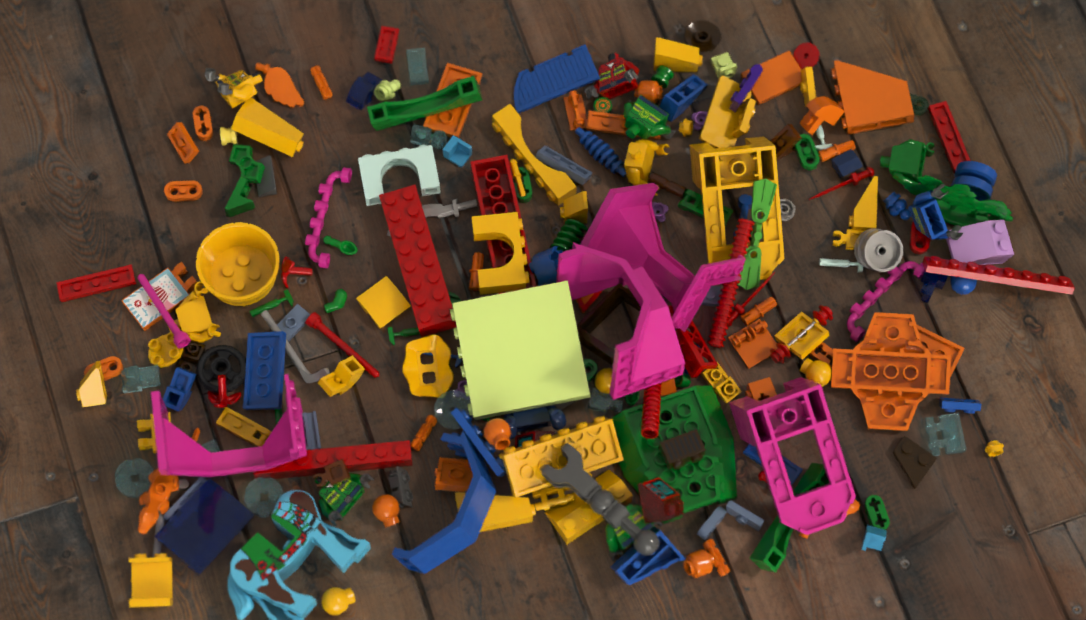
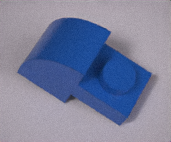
(179, 391)

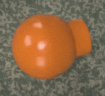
(497, 433)
(386, 509)

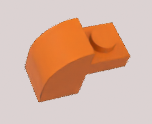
(821, 110)

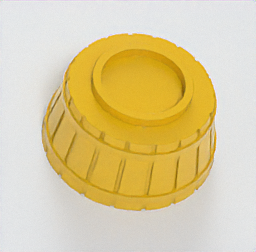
(238, 263)

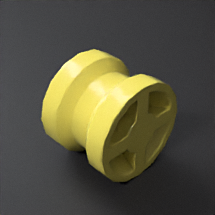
(228, 136)

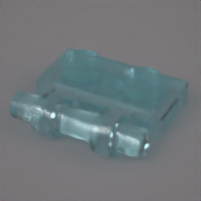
(951, 431)

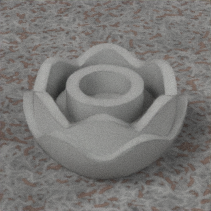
(789, 209)

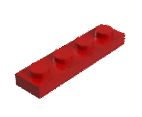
(948, 134)
(96, 283)

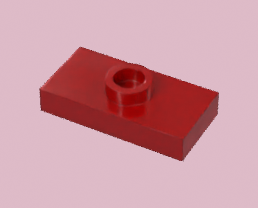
(386, 44)

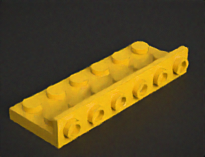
(594, 441)

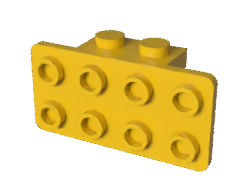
(721, 123)

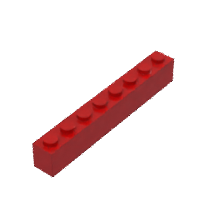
(355, 457)

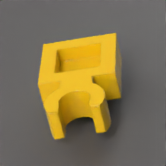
(848, 238)

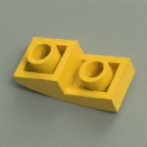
(722, 384)

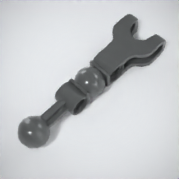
(600, 501)

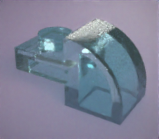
(137, 378)

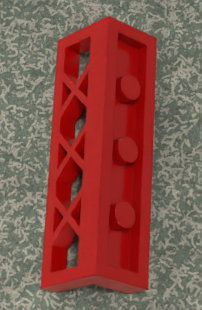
(691, 353)

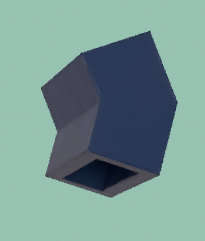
(846, 163)

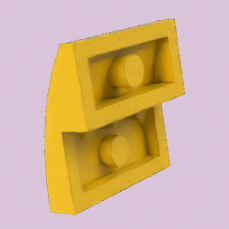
(383, 302)

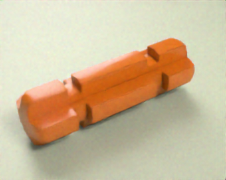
(321, 82)
(423, 432)
(709, 546)

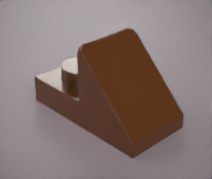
(785, 141)

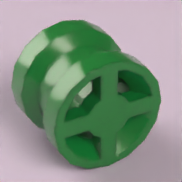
(663, 76)

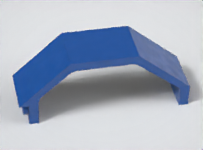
(469, 517)

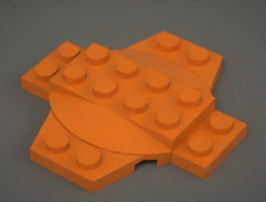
(891, 371)

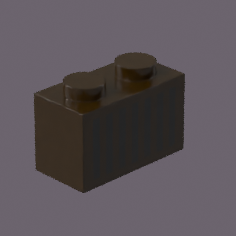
(682, 449)

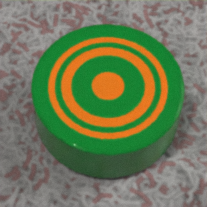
(603, 105)

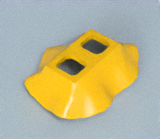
(414, 369)

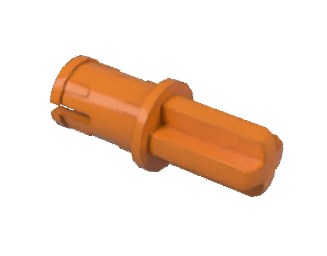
(836, 150)
(477, 264)
(758, 311)

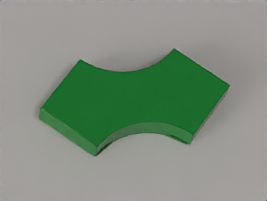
(250, 169)

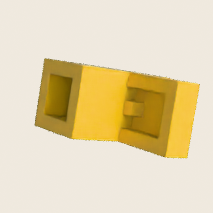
(343, 377)

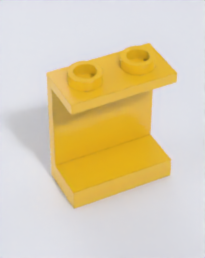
(151, 581)

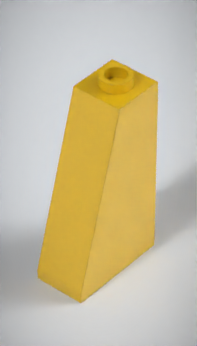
(267, 128)
(504, 511)

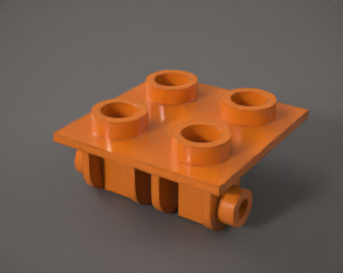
(753, 343)

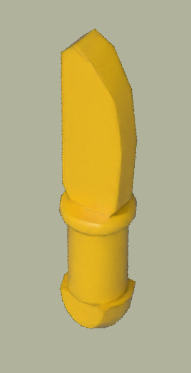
(517, 176)

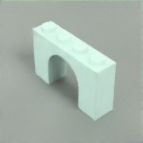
(418, 159)

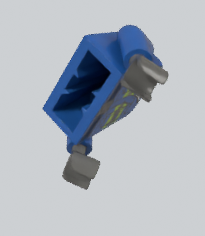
(929, 218)

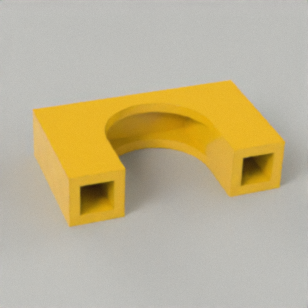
(507, 229)

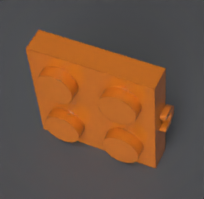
(453, 475)

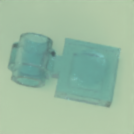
(422, 136)

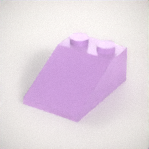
(982, 243)

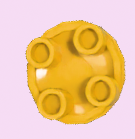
(163, 351)

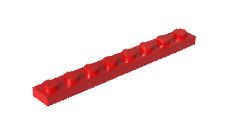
(998, 275)

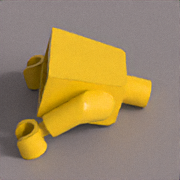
(640, 159)
(195, 316)

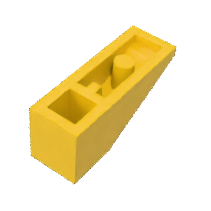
(865, 212)

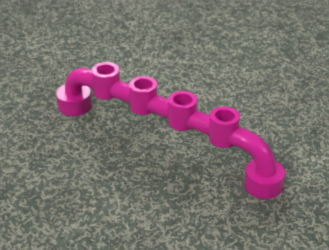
(322, 208)
(871, 297)

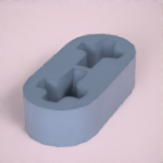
(712, 522)

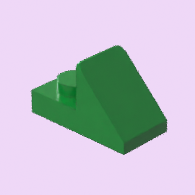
(238, 202)

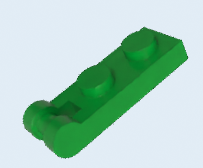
(697, 208)

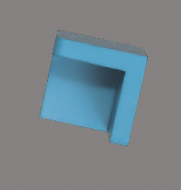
(457, 151)
(874, 538)

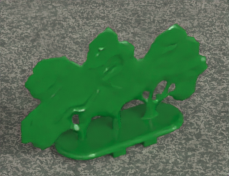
(959, 204)

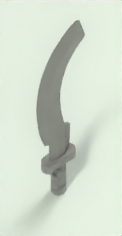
(444, 211)

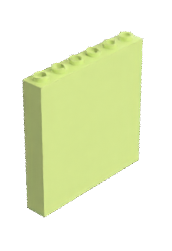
(520, 350)

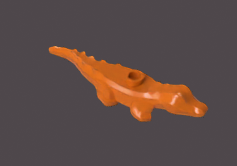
(157, 496)

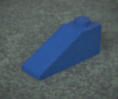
(682, 96)

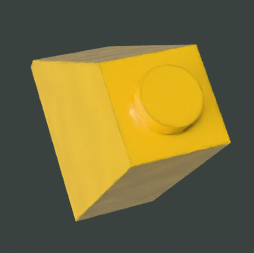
(676, 56)

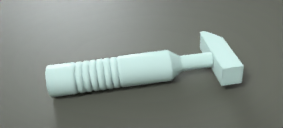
(820, 134)
(840, 263)

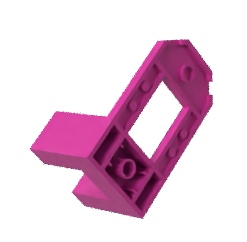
(784, 416)

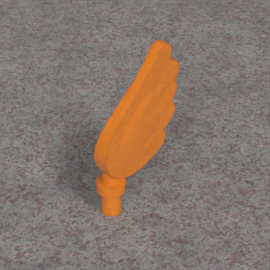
(280, 86)

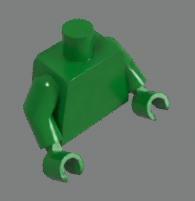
(907, 160)

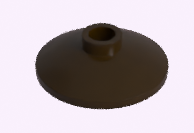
(702, 30)

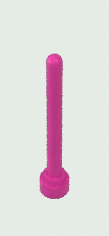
(181, 338)

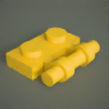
(547, 504)

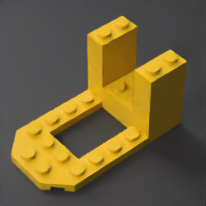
(737, 168)

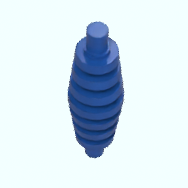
(601, 151)

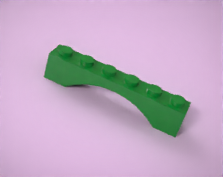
(399, 112)
(773, 545)

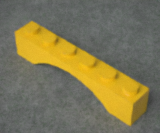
(555, 182)

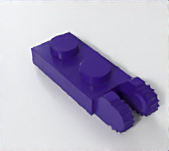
(746, 86)

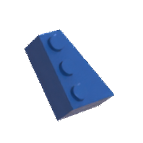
(635, 566)

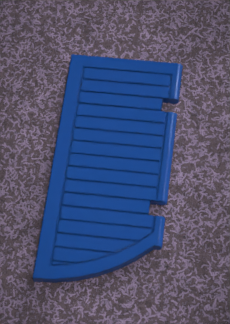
(554, 78)

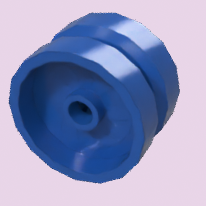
(977, 176)

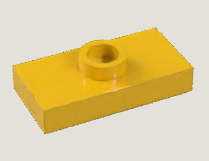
(807, 85)

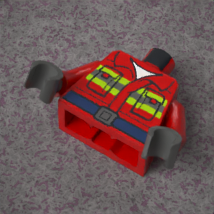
(615, 78)

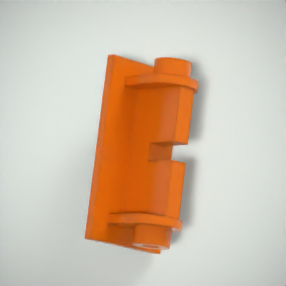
(575, 110)

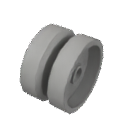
(878, 250)

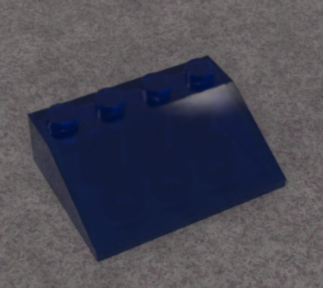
(204, 526)

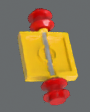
(801, 335)

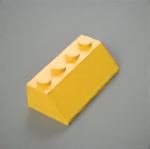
(578, 517)

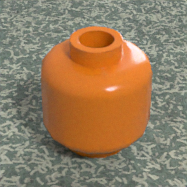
(649, 90)
(698, 563)

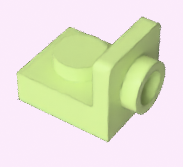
(723, 65)

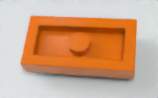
(183, 142)

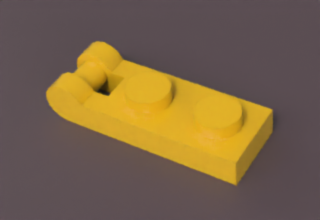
(242, 427)

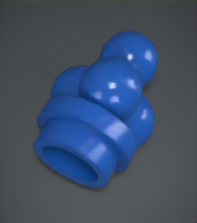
(897, 206)

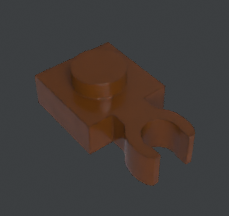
(335, 474)

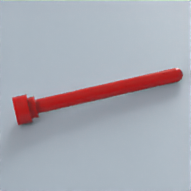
(314, 321)

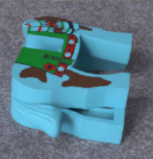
(261, 567)

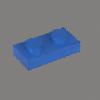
(953, 404)

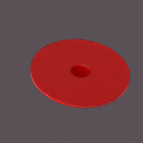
(806, 55)

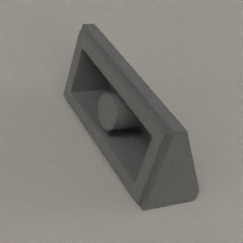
(268, 184)

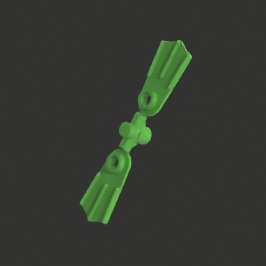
(762, 200)

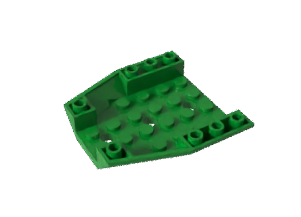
(690, 410)

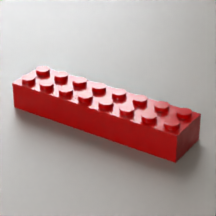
(496, 196)
(418, 260)

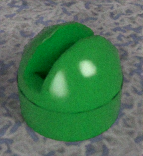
(683, 381)

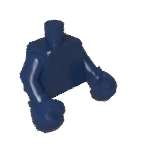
(535, 419)

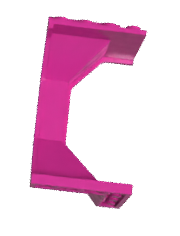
(630, 231)
(654, 350)
(185, 457)

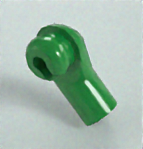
(338, 302)

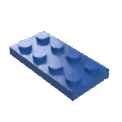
(264, 370)
(476, 434)

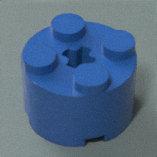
(545, 265)

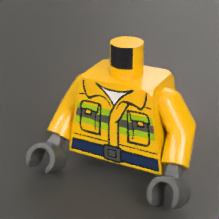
(235, 87)

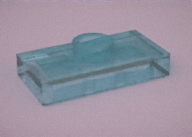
(417, 66)

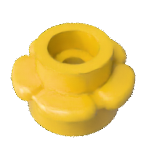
(686, 127)
(994, 448)

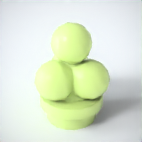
(386, 90)

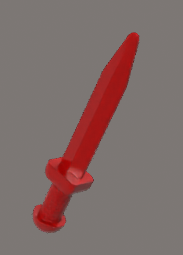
(854, 178)
(739, 309)

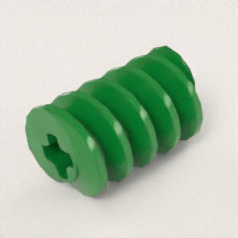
(569, 234)

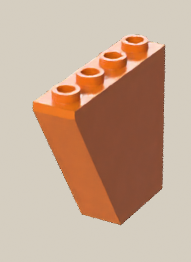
(871, 98)

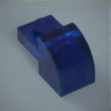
(362, 90)
(931, 281)

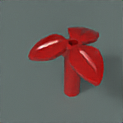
(288, 268)
(220, 398)

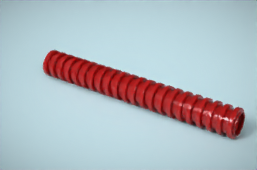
(729, 288)
(651, 411)

